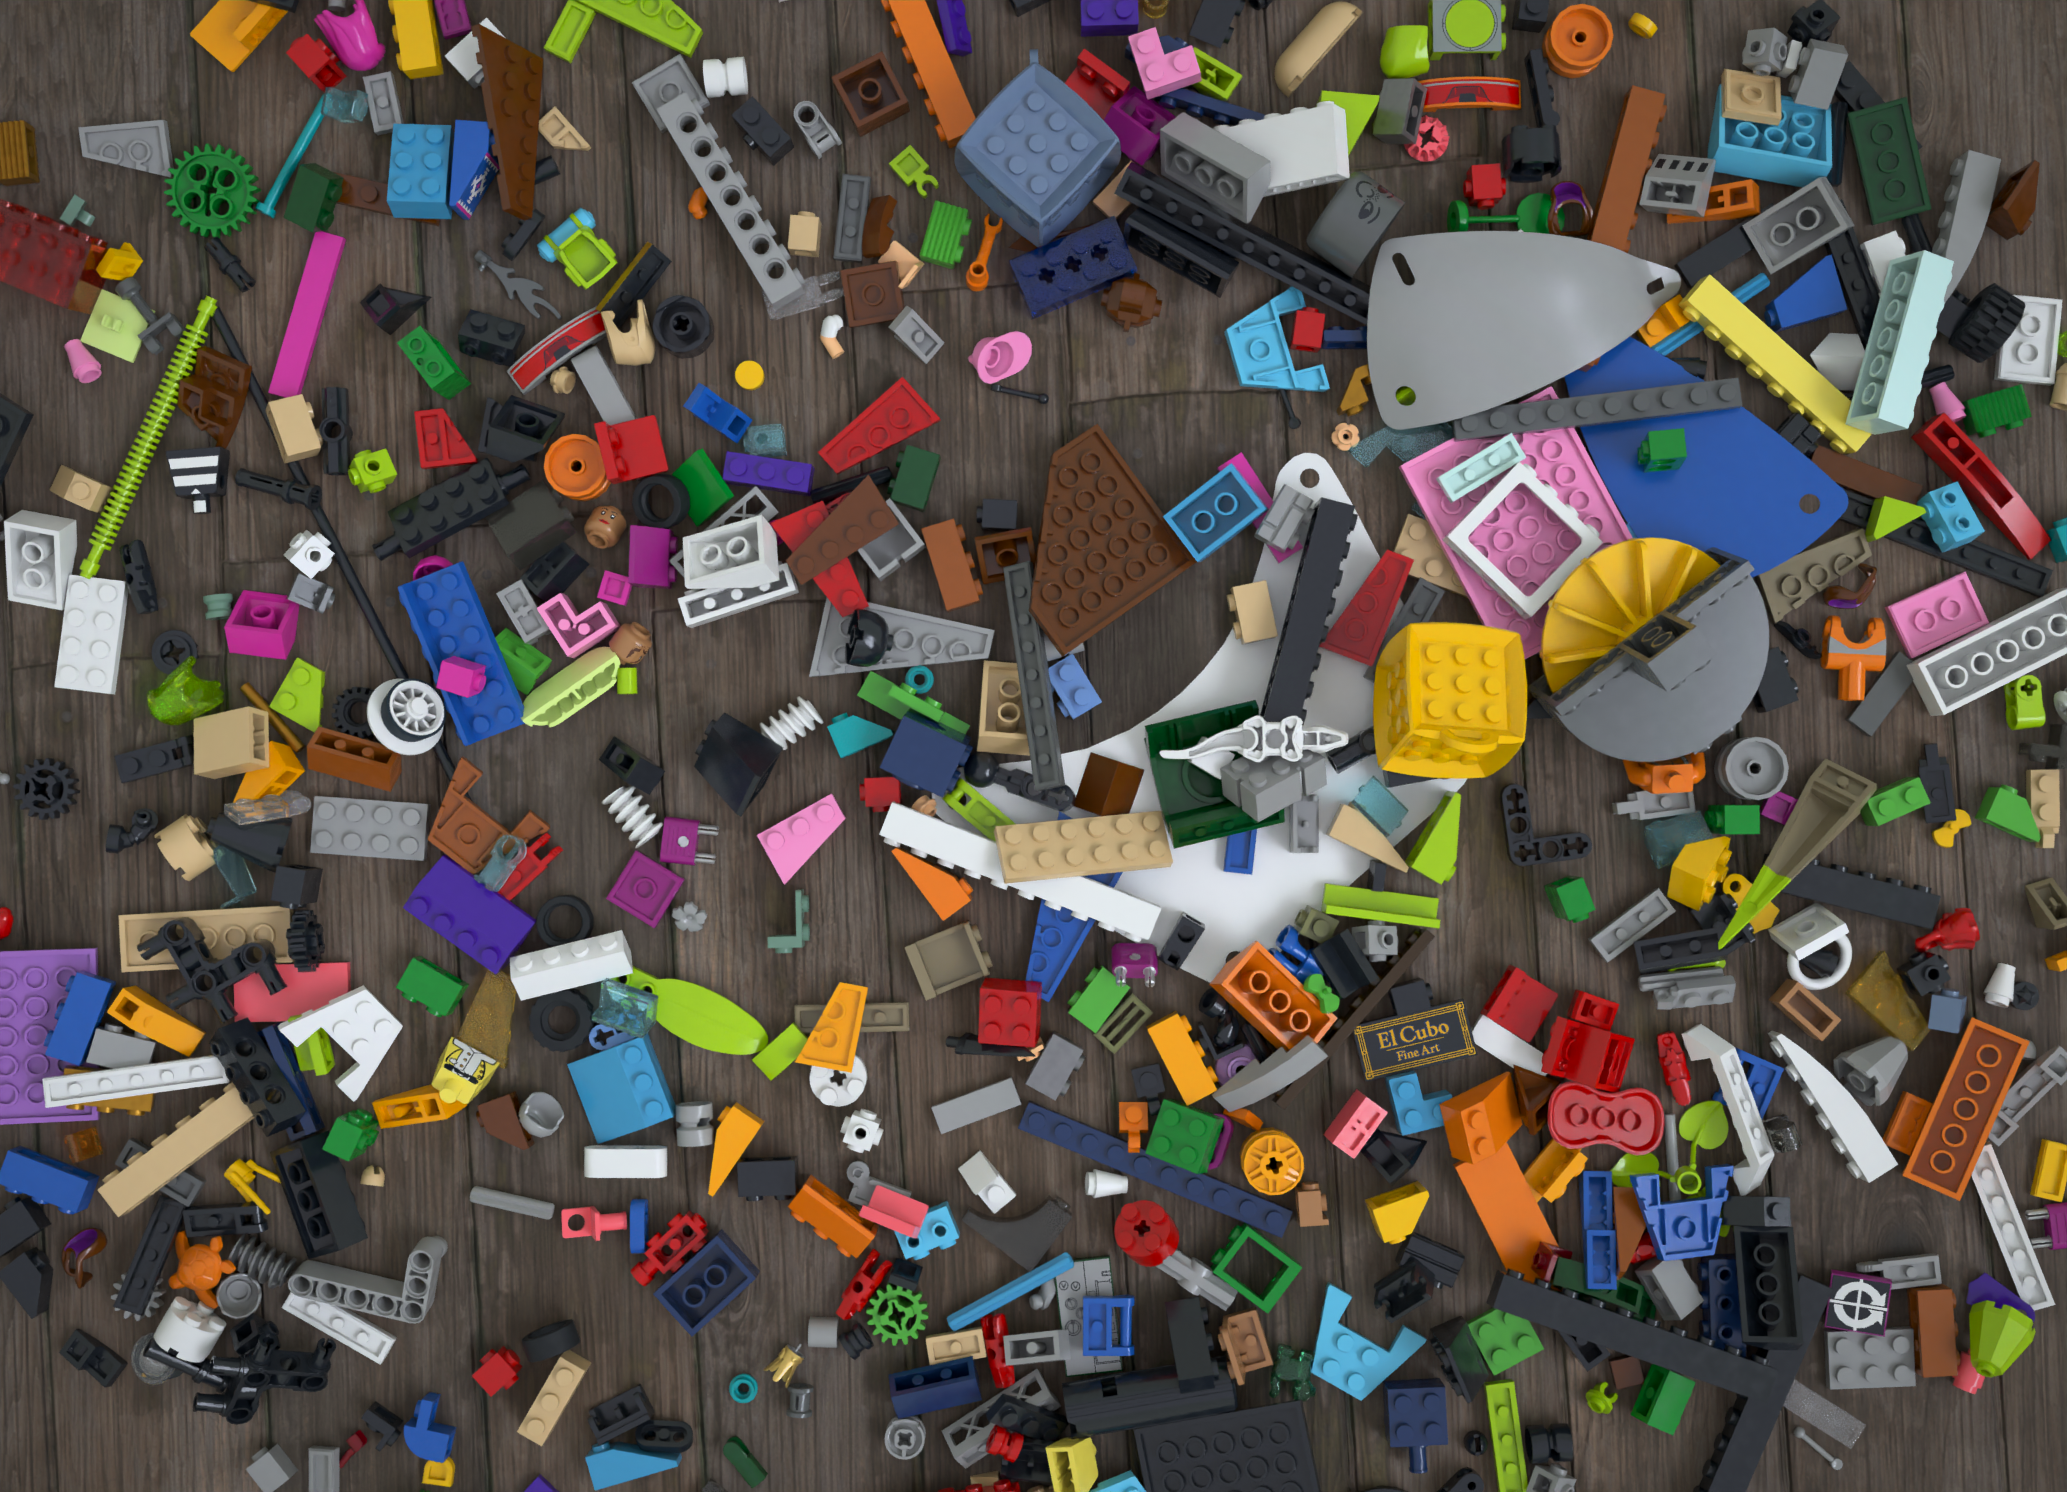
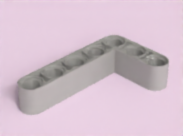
(375, 1288)

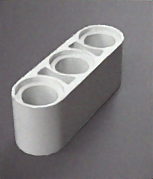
(625, 1161)

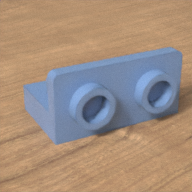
(1072, 687)

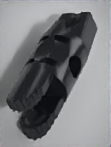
(139, 577)

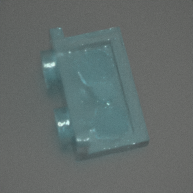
(626, 1008)

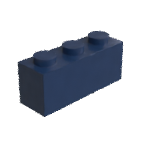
(935, 1387)

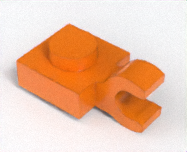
(1133, 1120)

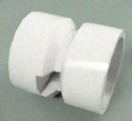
(725, 77)

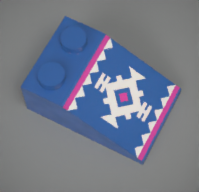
(471, 166)

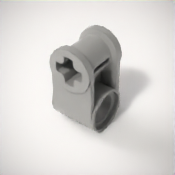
(818, 132)

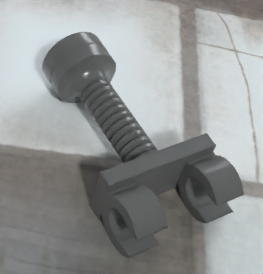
(130, 289)

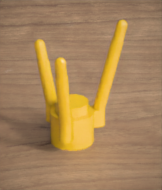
(241, 1175)

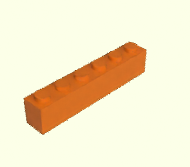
(932, 67)

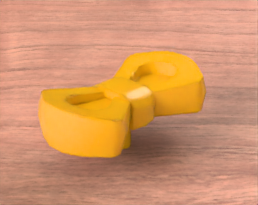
(1945, 835)

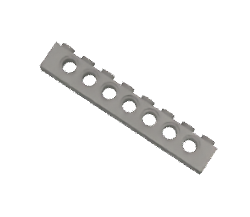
(675, 116)

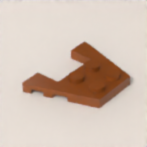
(468, 831)

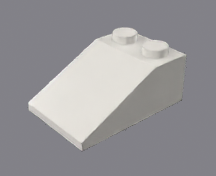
(732, 556)
(39, 558)

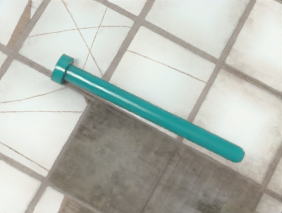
(291, 162)

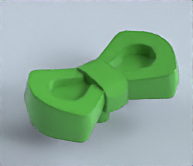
(1328, 1001)

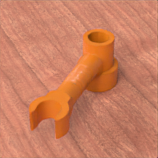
(979, 281)

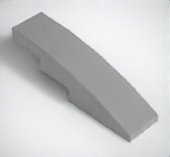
(1265, 1078)

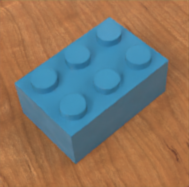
(420, 171)
(1215, 513)

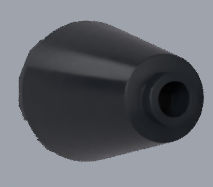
(256, 841)

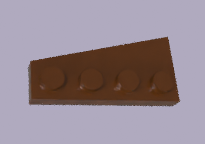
(848, 528)

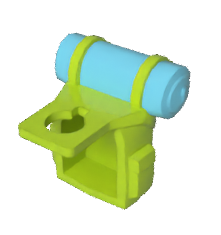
(578, 249)

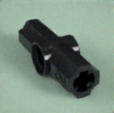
(335, 412)
(1352, 753)

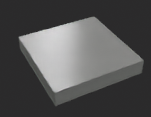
(666, 84)

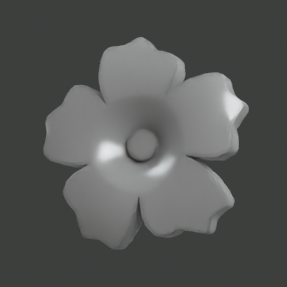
(689, 917)

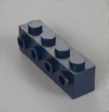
(1720, 1301)

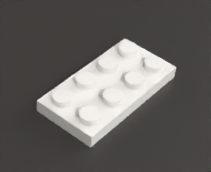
(92, 634)

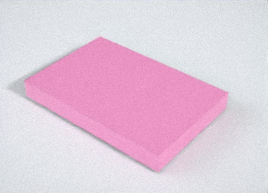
(1937, 615)

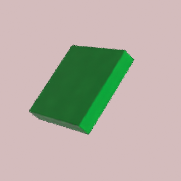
(704, 485)

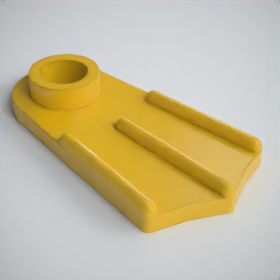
(1765, 917)

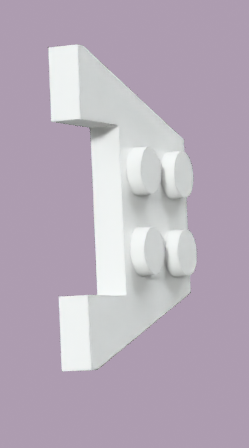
(358, 1026)

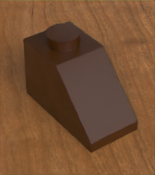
(502, 1120)

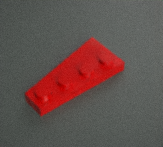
(883, 424)
(839, 580)
(1368, 615)

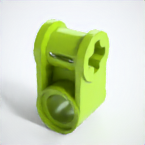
(2024, 706)

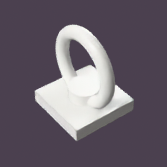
(1807, 933)

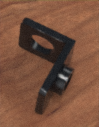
(1208, 1045)

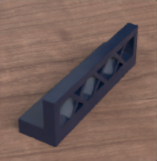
(287, 1062)

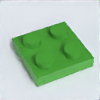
(1503, 1339)

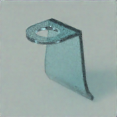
(235, 873)

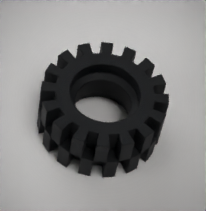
(343, 710)

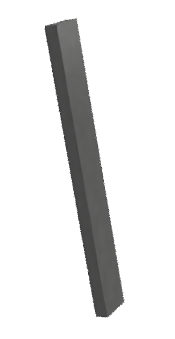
(1034, 680)

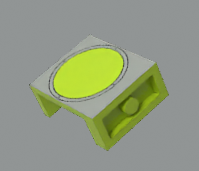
(1465, 27)

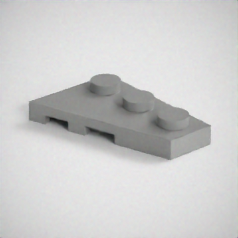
(130, 145)

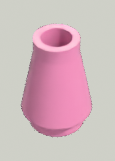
(82, 362)
(1947, 402)

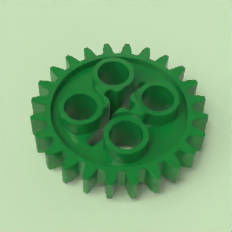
(187, 187)

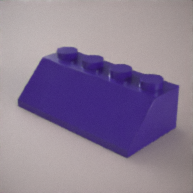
(469, 914)

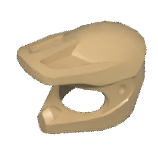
(637, 345)

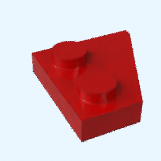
(440, 441)

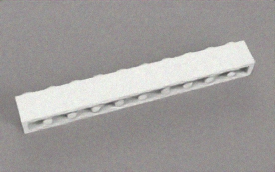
(980, 857)

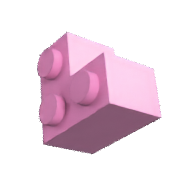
(1159, 71)
(574, 630)

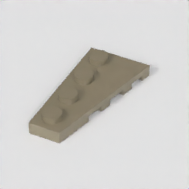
(1811, 572)

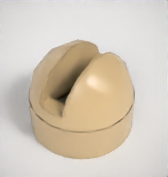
(372, 1177)

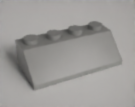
(1213, 166)

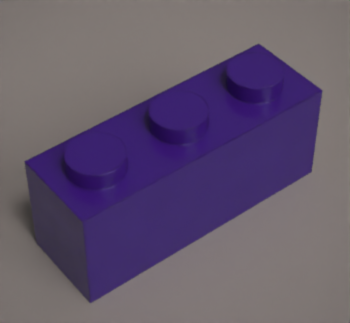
(768, 473)

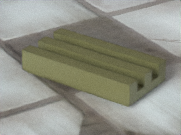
(1106, 1040)

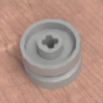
(1734, 765)

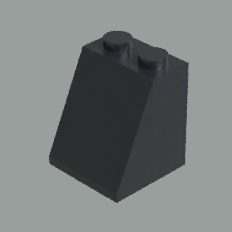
(736, 761)

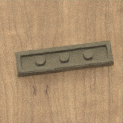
(876, 1016)

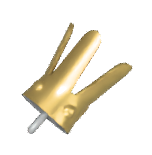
(786, 1363)

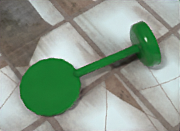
(1530, 215)

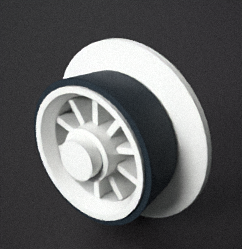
(406, 715)

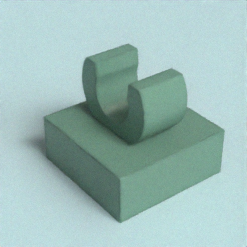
(75, 212)

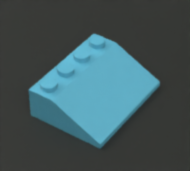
(1784, 154)

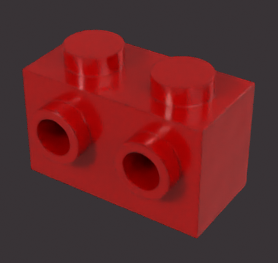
(316, 61)

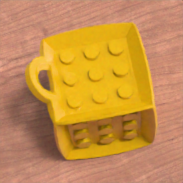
(1449, 700)

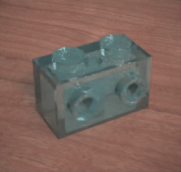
(1668, 837)

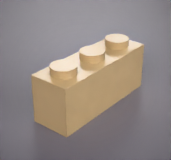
(554, 1397)

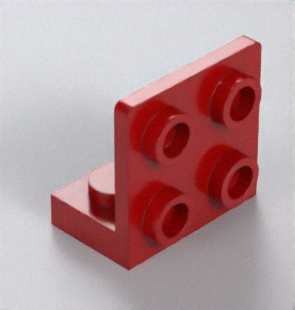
(1097, 83)
(631, 449)
(1519, 1003)

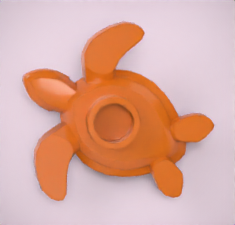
(200, 1268)

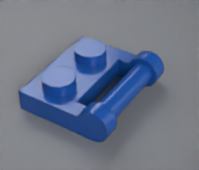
(1762, 1080)
(1098, 1325)

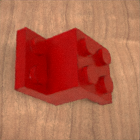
(1587, 1054)

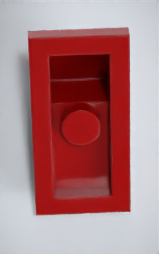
(1592, 1010)

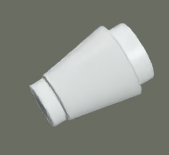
(2001, 986)
(1105, 1184)

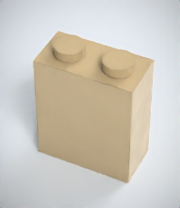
(231, 742)

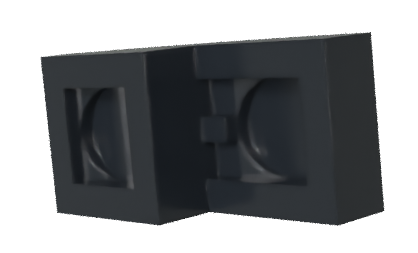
(93, 1356)

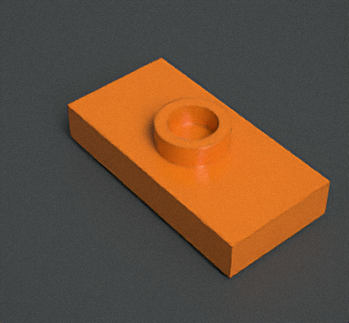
(1906, 1123)

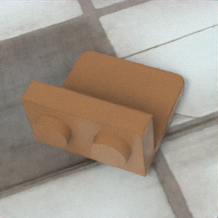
(1245, 1342)

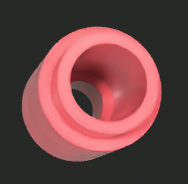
(1968, 1378)

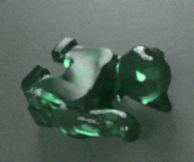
(1291, 1369)

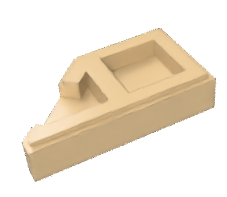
(560, 132)

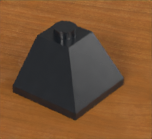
(521, 429)

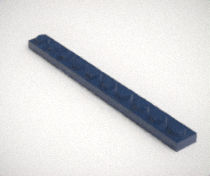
(1114, 1153)

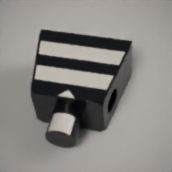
(199, 475)

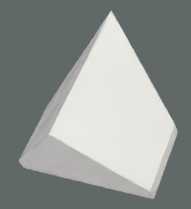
(1840, 359)

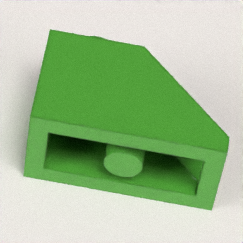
(2009, 813)

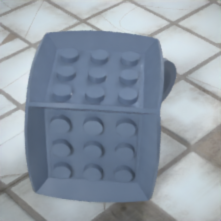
(1037, 154)

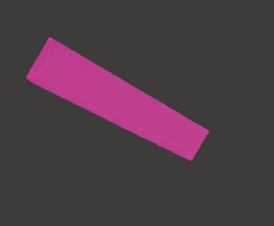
(307, 315)

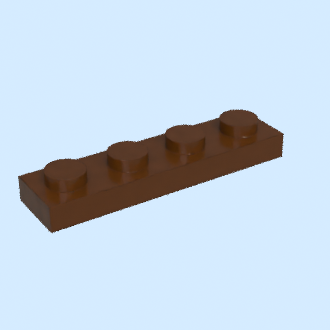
(370, 196)

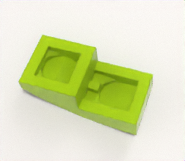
(781, 1051)

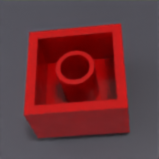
(1010, 1012)

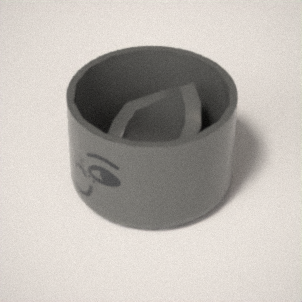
(1354, 223)

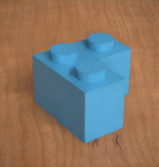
(1412, 1109)

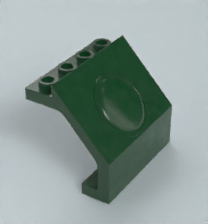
(1187, 795)

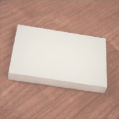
(2033, 346)

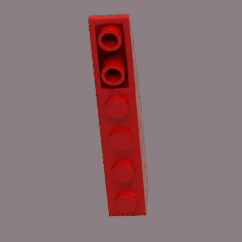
(1981, 483)

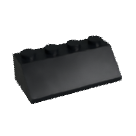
(318, 1196)
(1768, 1287)

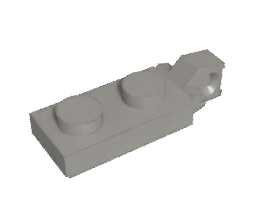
(1645, 805)
(1696, 993)

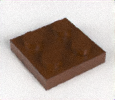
(872, 293)

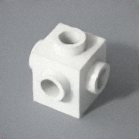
(309, 553)
(866, 1120)

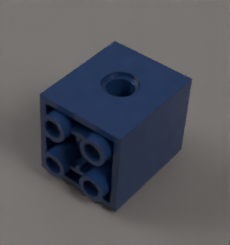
(926, 754)

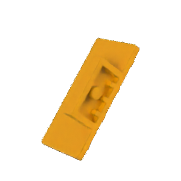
(235, 29)

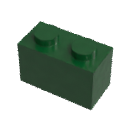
(314, 197)
(914, 478)

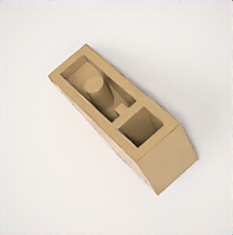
(1359, 833)

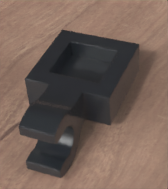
(1148, 1083)

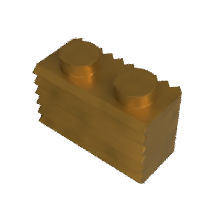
(18, 154)

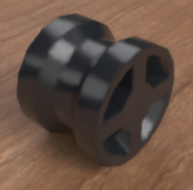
(856, 1341)

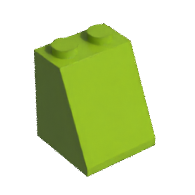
(1357, 110)

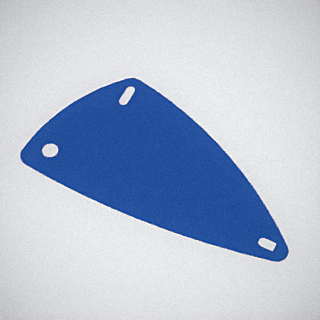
(1733, 488)

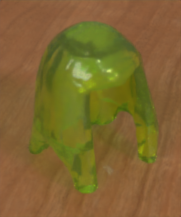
(183, 696)

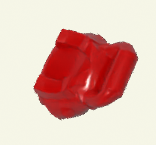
(1951, 932)

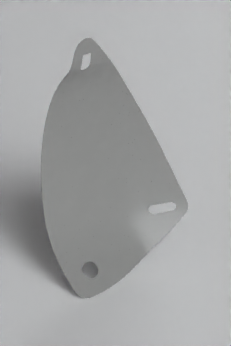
(1497, 317)

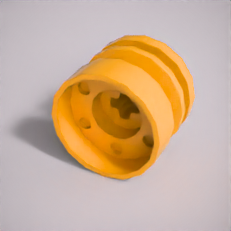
(1255, 1159)

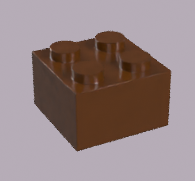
(871, 94)

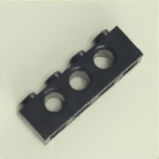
(256, 1062)

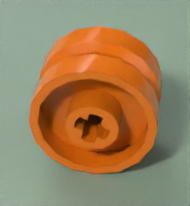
(1577, 41)
(562, 463)

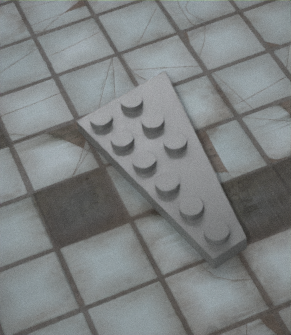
(916, 641)

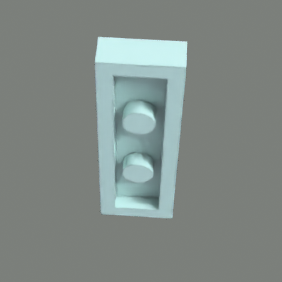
(1481, 468)

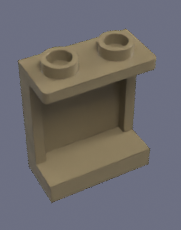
(948, 959)

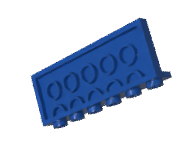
(453, 623)

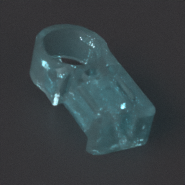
(501, 867)

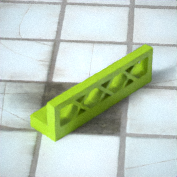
(1380, 905)

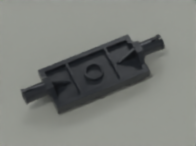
(449, 508)

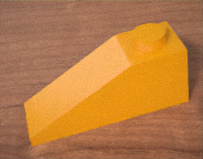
(282, 772)
(414, 1107)
(732, 1138)

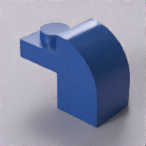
(717, 413)
(424, 1436)

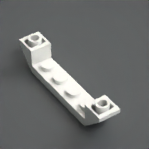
(1705, 1044)

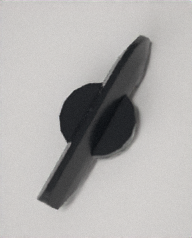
(1799, 639)

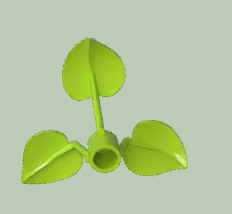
(1701, 1124)

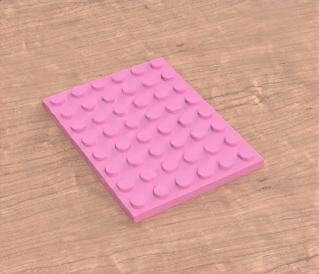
(1521, 532)

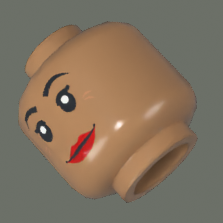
(605, 526)

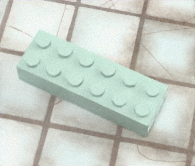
(1900, 343)

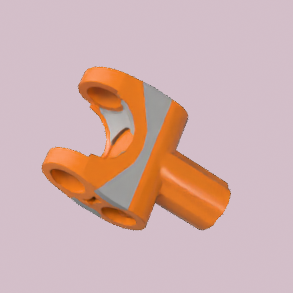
(1853, 658)

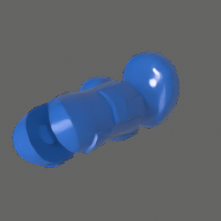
(1288, 942)

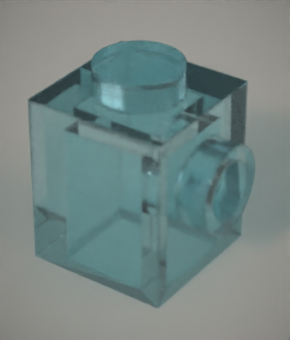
(766, 440)

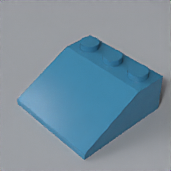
(622, 1089)

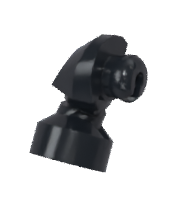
(143, 823)
(1214, 1005)

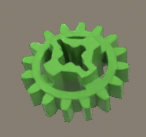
(884, 1317)

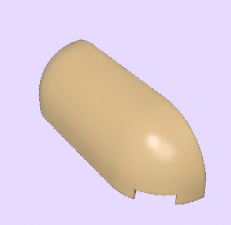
(1313, 44)

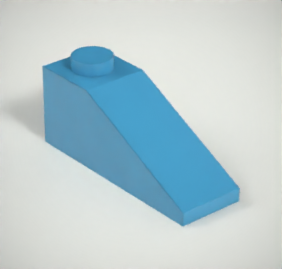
(624, 1462)

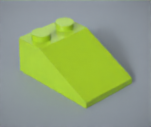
(1437, 845)

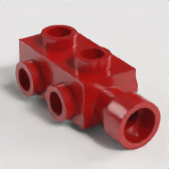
(678, 1242)

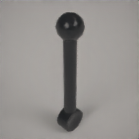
(1042, 398)
(1294, 422)

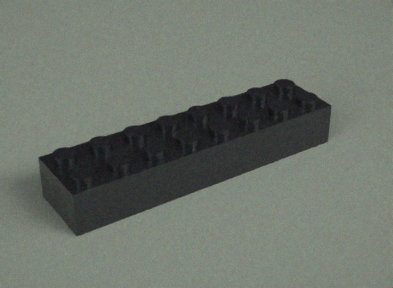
(1307, 610)

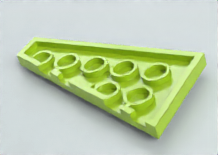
(653, 18)

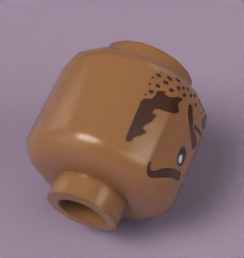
(630, 643)

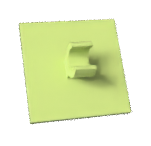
(115, 326)

